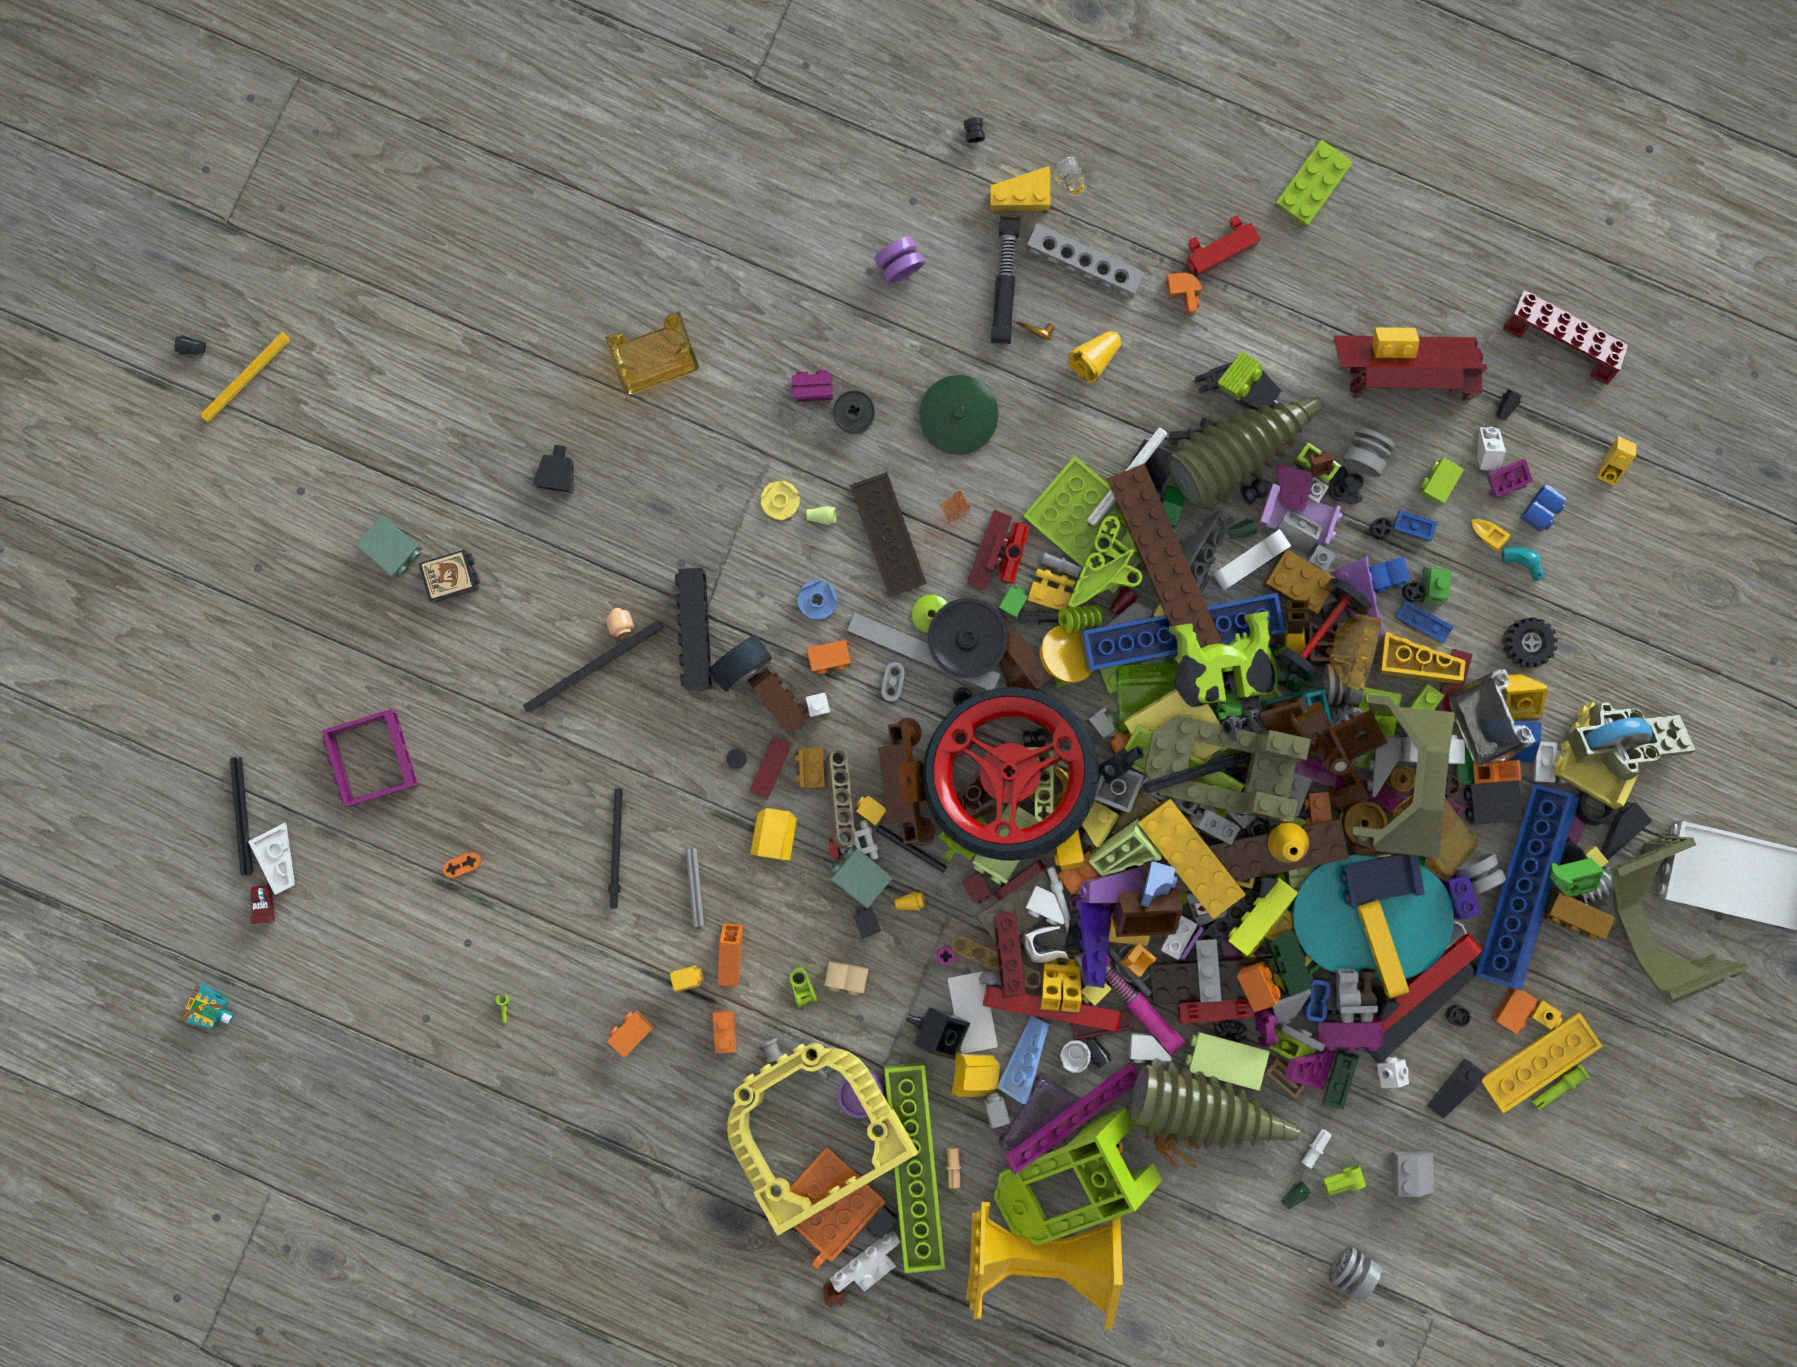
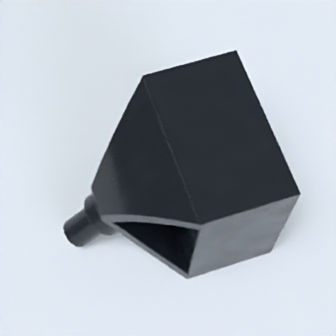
(939, 1032)

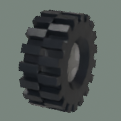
(1540, 642)

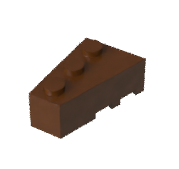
(778, 700)

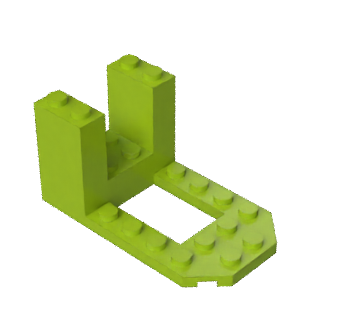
(1101, 1171)

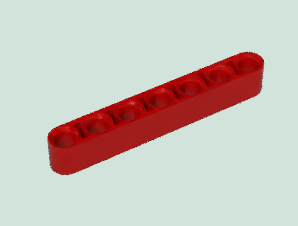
(1426, 982)
(1030, 1005)

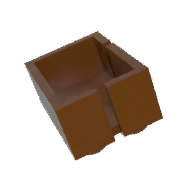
(1159, 918)

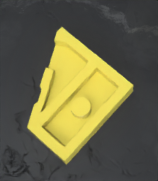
(1099, 823)

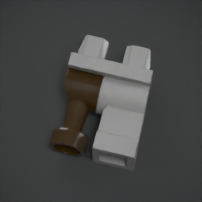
(1354, 1000)

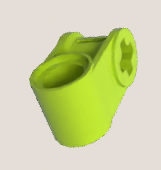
(802, 988)

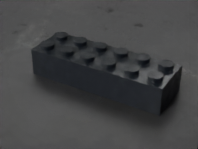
(694, 629)

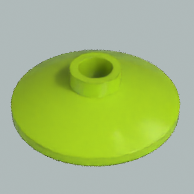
(921, 609)

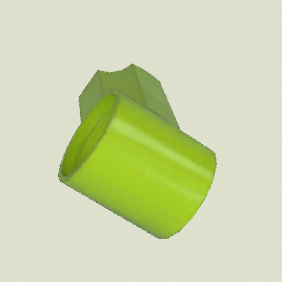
(1349, 1179)

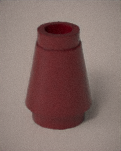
(1124, 600)

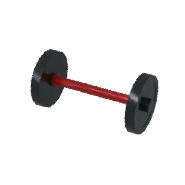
(1347, 597)

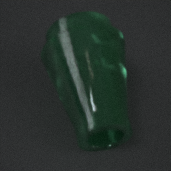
(1243, 529)
(1298, 1193)

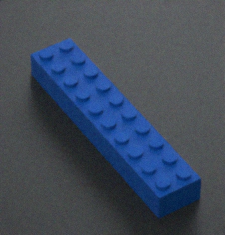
(1151, 636)
(1527, 886)

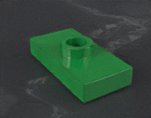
(1465, 771)

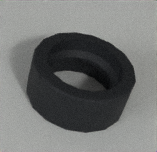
(1586, 817)

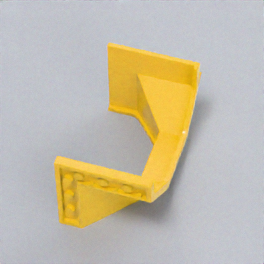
(1085, 1261)

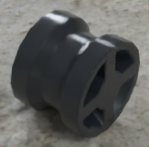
(1384, 525)
(1417, 590)

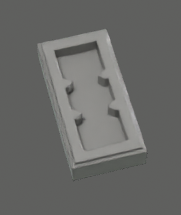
(1303, 1036)

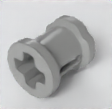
(771, 1049)

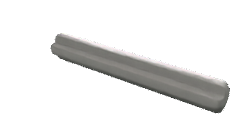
(694, 887)

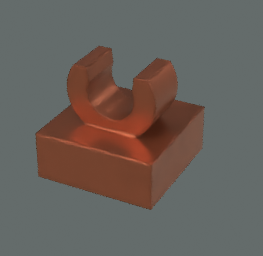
(1322, 464)
(831, 1296)

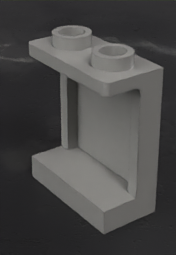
(1213, 824)

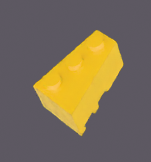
(1022, 192)

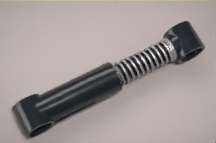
(1005, 282)

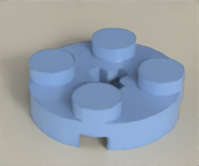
(819, 588)

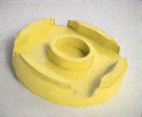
(780, 500)

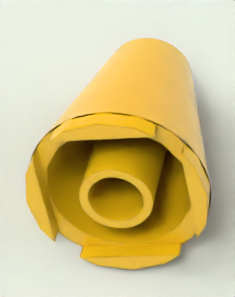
(1093, 356)
(1288, 842)

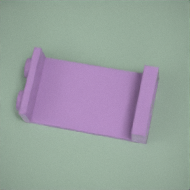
(1318, 512)

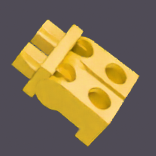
(1061, 977)

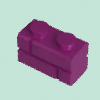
(812, 387)

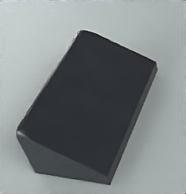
(1263, 886)
(1385, 1006)

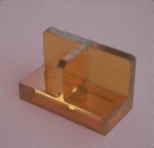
(955, 507)

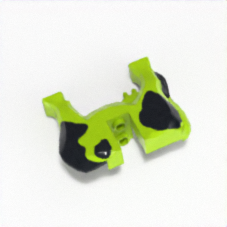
(1201, 669)

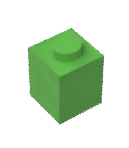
(1013, 601)

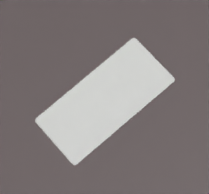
(967, 1003)

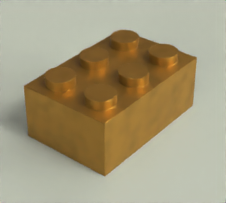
(1298, 580)
(1578, 916)

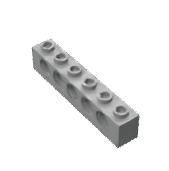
(1080, 251)

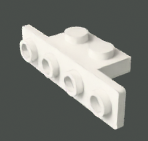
(869, 1265)

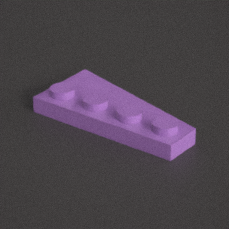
(1359, 576)

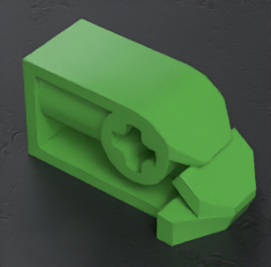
(1227, 708)
(1576, 877)

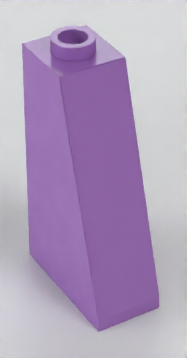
(1106, 888)

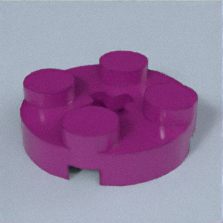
(1265, 1025)

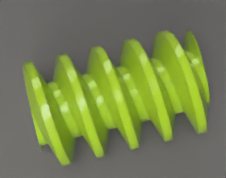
(1080, 618)

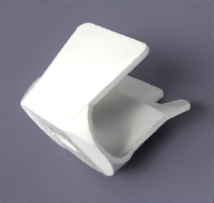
(1044, 956)

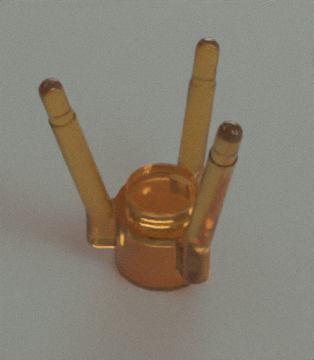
(1168, 1144)

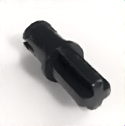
(1175, 436)
(1038, 616)

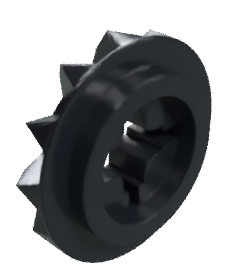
(1231, 1026)

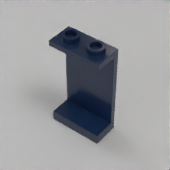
(1381, 879)

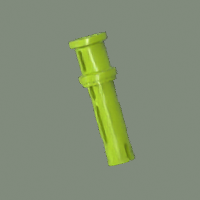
(1568, 1081)

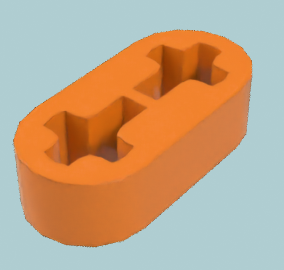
(460, 860)

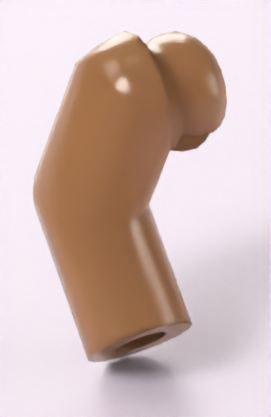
(1356, 849)

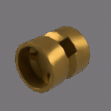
(1401, 779)

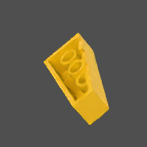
(1413, 661)

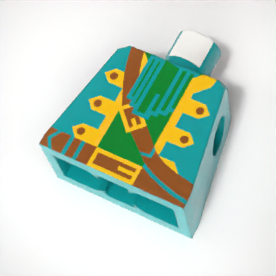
(206, 1008)

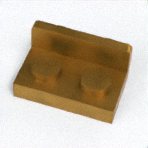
(811, 767)

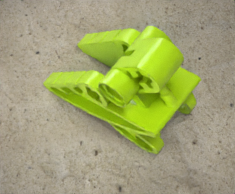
(1103, 577)

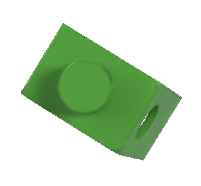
(1436, 585)

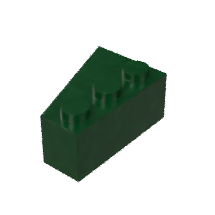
(1289, 962)

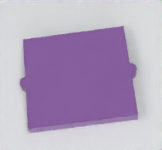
(1193, 939)

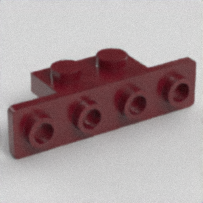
(989, 550)

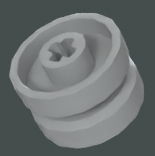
(1482, 872)

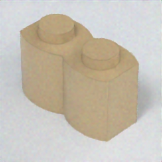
(846, 977)

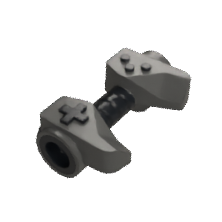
(1233, 725)

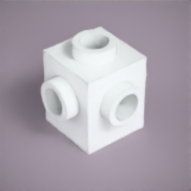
(1393, 1073)

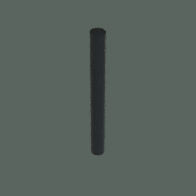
(911, 848)

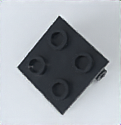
(1156, 464)

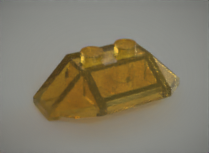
(1355, 649)

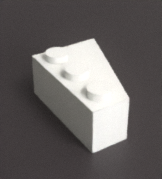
(1410, 753)

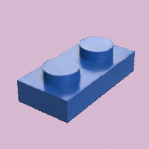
(1414, 525)

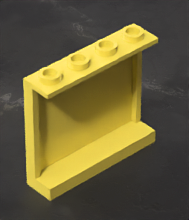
(1169, 707)
(1592, 779)

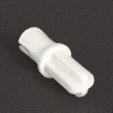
(1316, 1148)

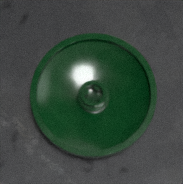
(958, 414)

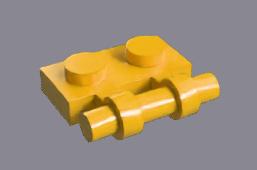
(1049, 596)

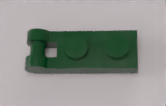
(1340, 1080)

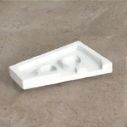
(274, 857)

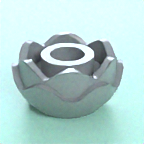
(990, 978)

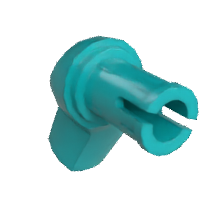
(1526, 558)

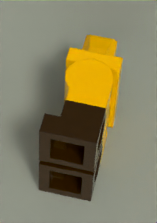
(1296, 621)

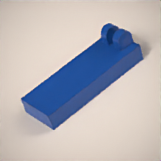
(1424, 622)

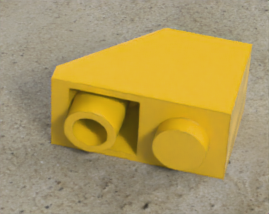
(1617, 461)

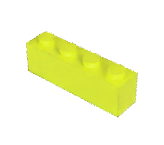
(1262, 918)

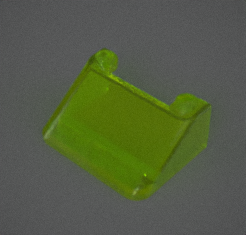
(1141, 685)

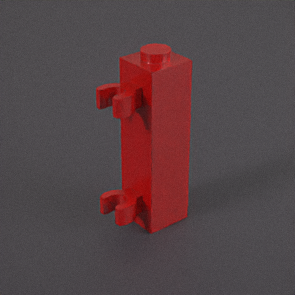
(1223, 249)
(1214, 1011)

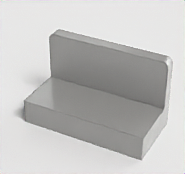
(1299, 530)

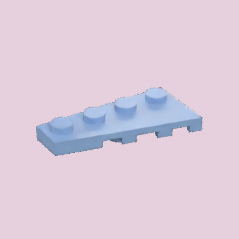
(1022, 1067)

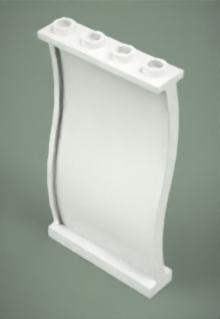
(1733, 875)

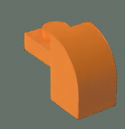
(1184, 285)
(1497, 772)

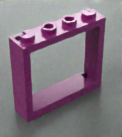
(335, 759)

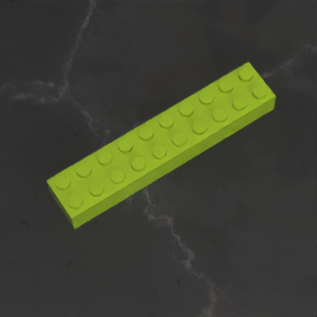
(916, 1176)

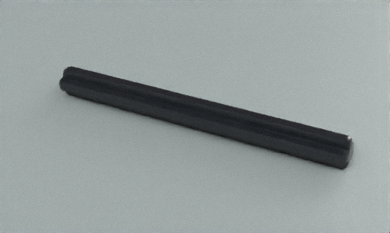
(1196, 772)
(241, 816)

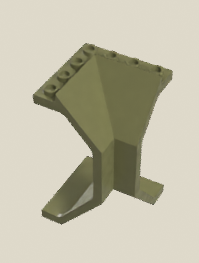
(1418, 827)
(1668, 974)

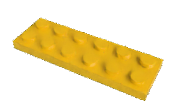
(1191, 858)
(1540, 1062)

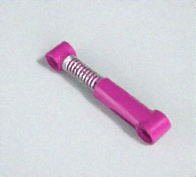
(1144, 1012)

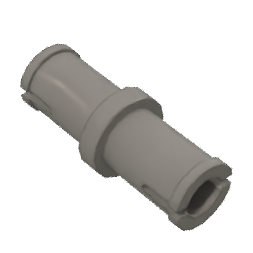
(1061, 565)

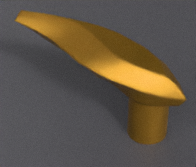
(1042, 333)

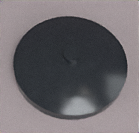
(967, 638)

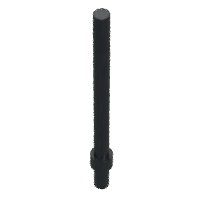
(614, 887)

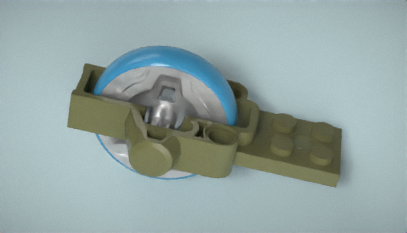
(1627, 740)

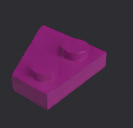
(1294, 486)

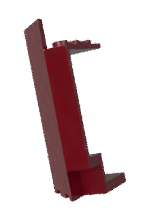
(1439, 364)

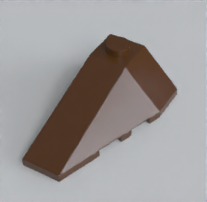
(1020, 663)
(975, 798)

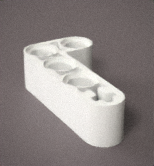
(1251, 560)

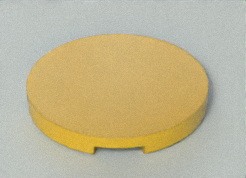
(1063, 656)

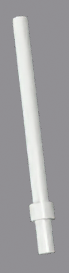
(1056, 887)

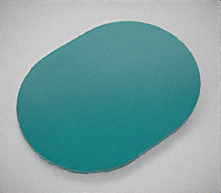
(1335, 935)

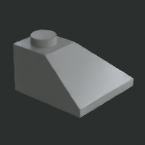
(1119, 792)
(1289, 1006)

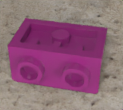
(1509, 478)

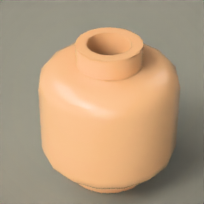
(619, 623)

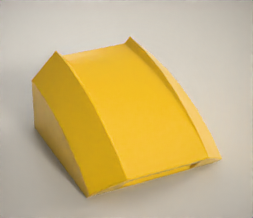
(774, 834)
(975, 1075)

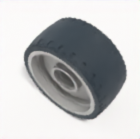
(740, 663)

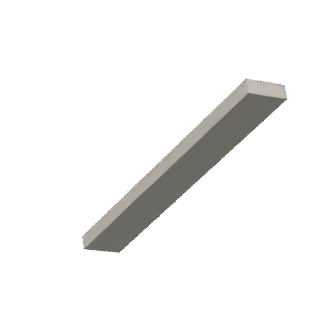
(909, 647)

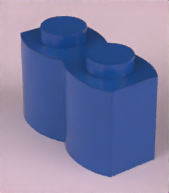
(1543, 508)
(1389, 573)
(1315, 1005)

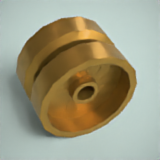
(1367, 812)

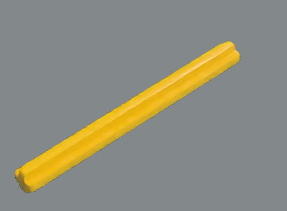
(246, 376)

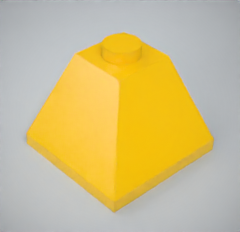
(1524, 697)

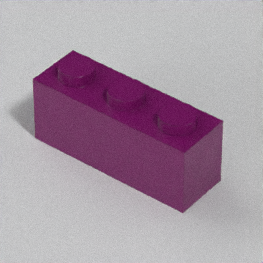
(1351, 1035)

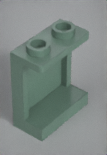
(389, 547)
(859, 876)

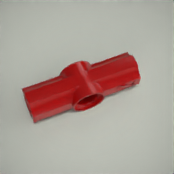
(1016, 540)

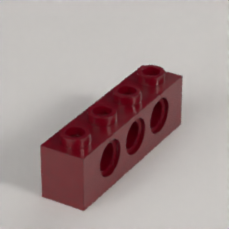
(1009, 955)

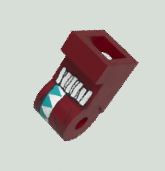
(262, 904)

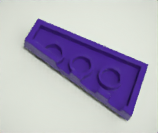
(1095, 937)

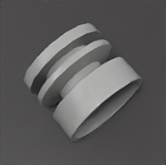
(1369, 452)
(1335, 690)
(1355, 1274)

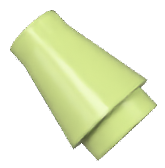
(823, 515)

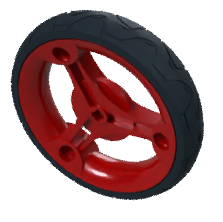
(1025, 842)

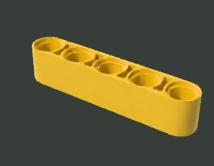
(1383, 949)

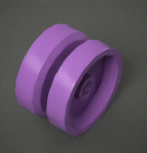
(899, 260)
(849, 1101)

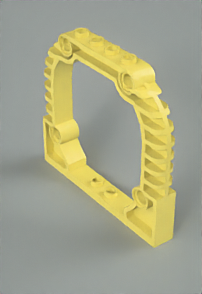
(890, 1149)

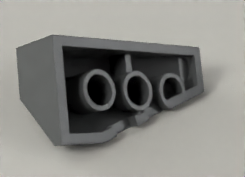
(1201, 547)

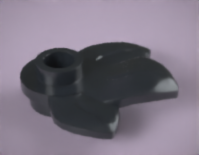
(1348, 485)

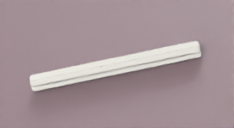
(1141, 458)

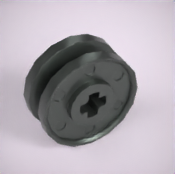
(849, 422)

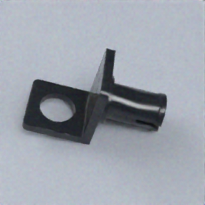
(1121, 762)

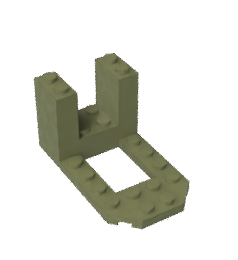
(1268, 772)

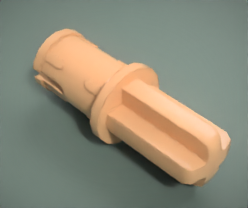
(953, 1167)

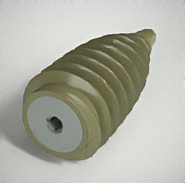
(1236, 449)
(1200, 1109)

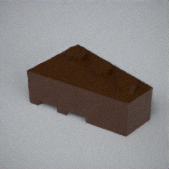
(1322, 651)

